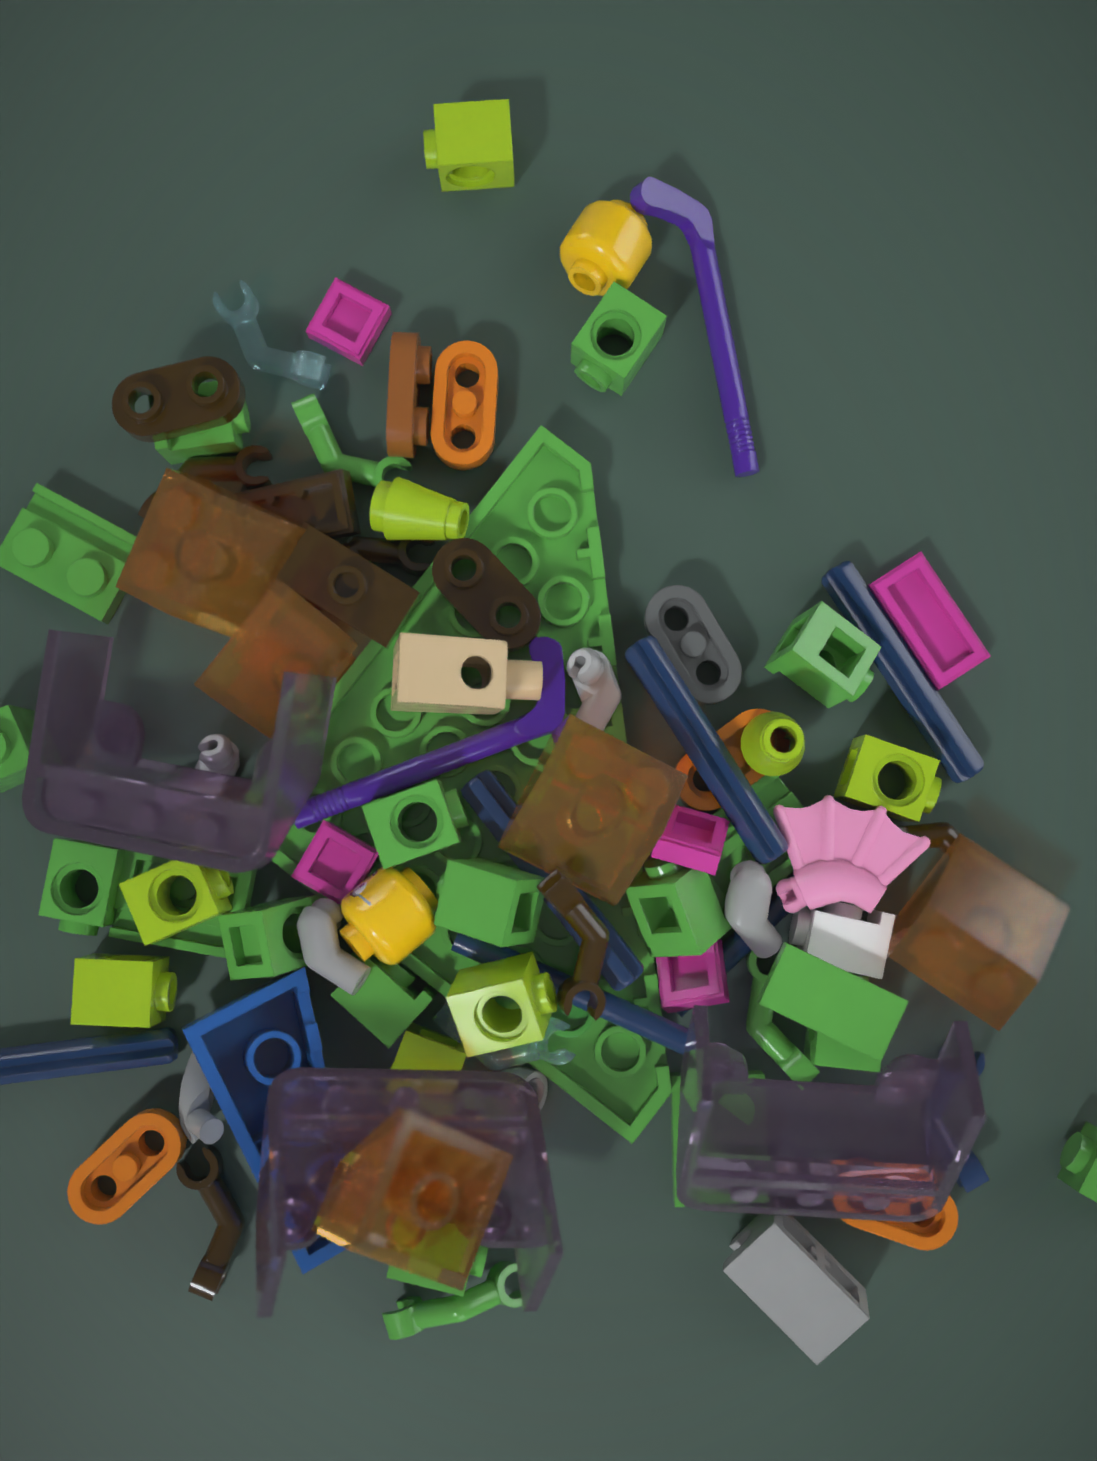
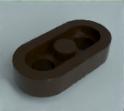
(176, 403)
(486, 593)

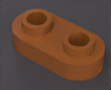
(408, 368)

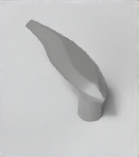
(195, 1106)

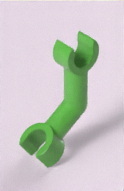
(328, 451)
(767, 1034)
(416, 1315)

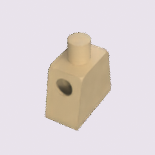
(430, 679)

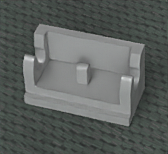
(797, 1284)

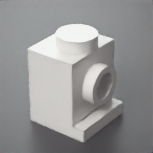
(843, 938)

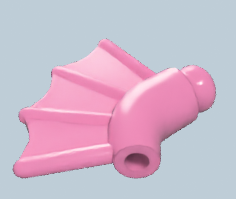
(842, 854)

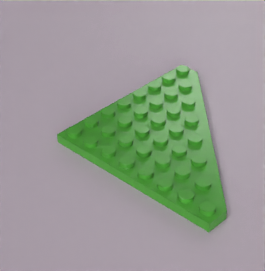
(548, 536)

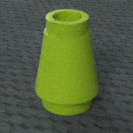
(416, 513)
(758, 749)

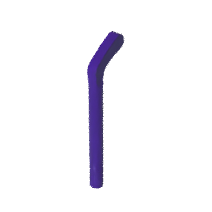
(674, 206)
(535, 724)

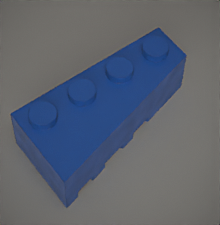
(245, 1050)

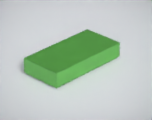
(832, 1001)

